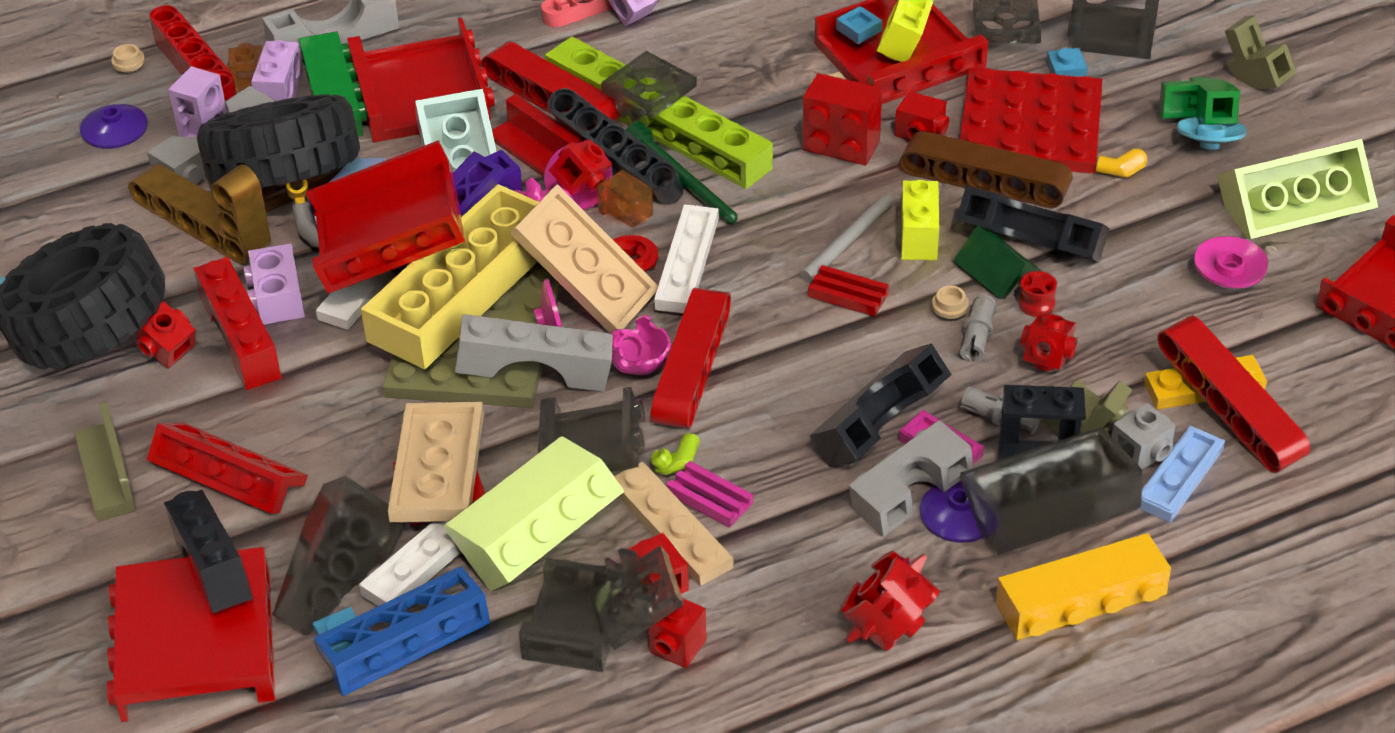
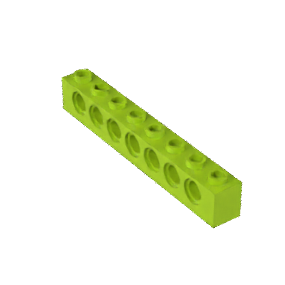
(684, 125)

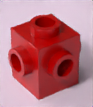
(581, 167)
(1057, 334)
(166, 336)

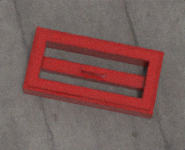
(848, 290)

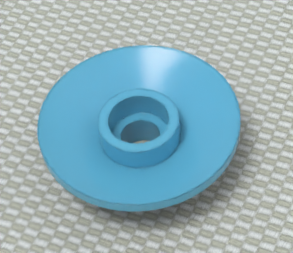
(1211, 135)

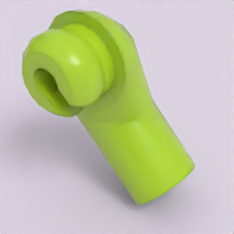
(669, 463)

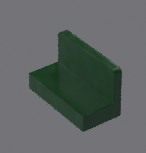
(993, 262)

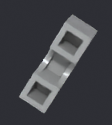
(931, 456)

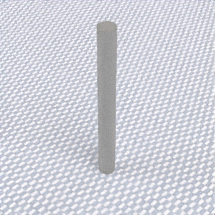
(847, 237)

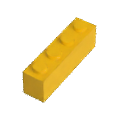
(1082, 586)

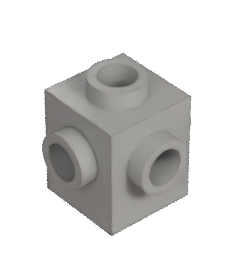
(1144, 435)

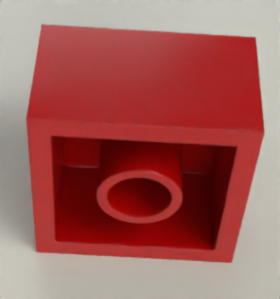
(842, 119)

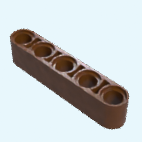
(986, 168)

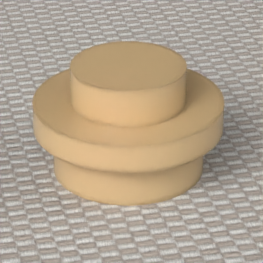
(127, 58)
(950, 302)

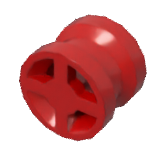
(1037, 293)

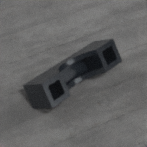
(1033, 224)
(856, 424)
(209, 548)

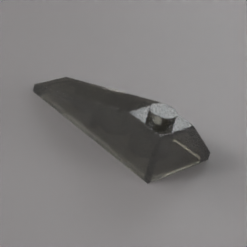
(336, 550)

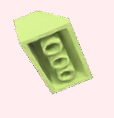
(1299, 189)
(532, 511)

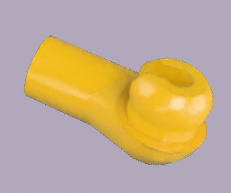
(1123, 166)

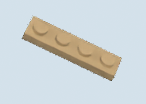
(664, 513)

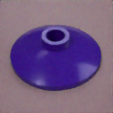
(113, 126)
(949, 515)

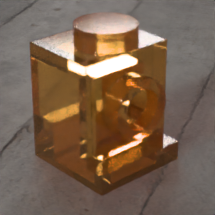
(243, 59)
(625, 199)

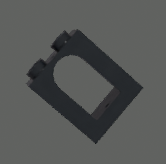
(1038, 403)

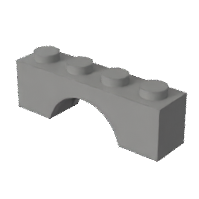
(358, 18)
(183, 153)
(576, 354)

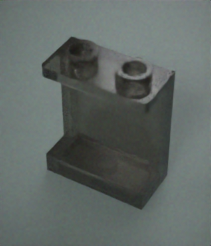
(1113, 28)
(604, 431)
(566, 618)

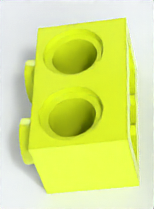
(904, 29)
(920, 220)

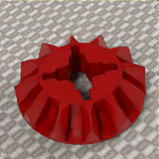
(642, 247)

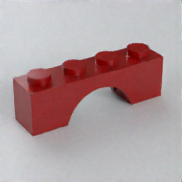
(242, 327)

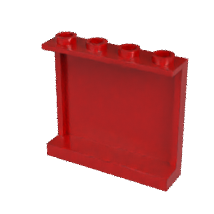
(938, 57)
(401, 74)
(385, 216)
(1366, 291)
(175, 644)

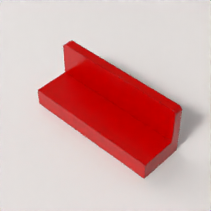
(531, 134)

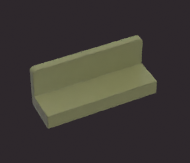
(105, 469)

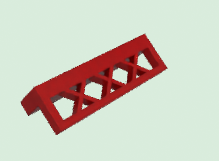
(223, 465)

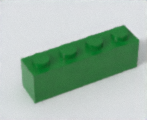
(332, 72)

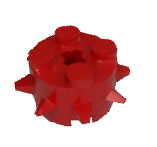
(889, 601)

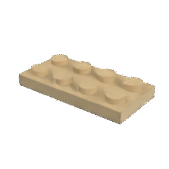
(584, 260)
(436, 461)

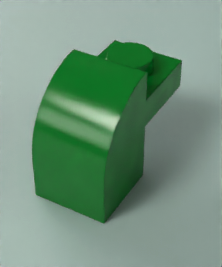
(1202, 97)

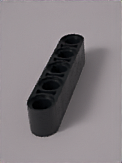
(608, 133)

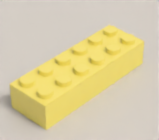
(425, 303)

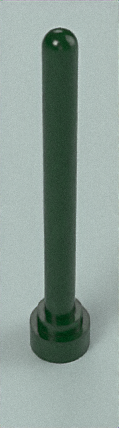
(645, 135)

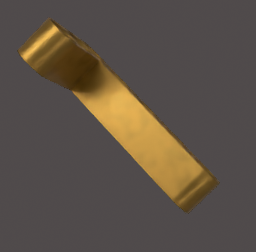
(226, 220)

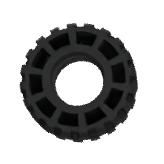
(281, 139)
(80, 296)

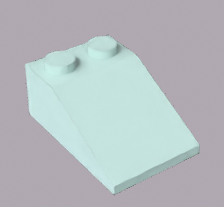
(458, 123)

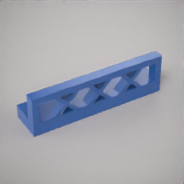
(409, 634)

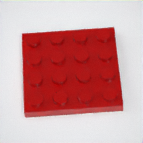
(1035, 115)

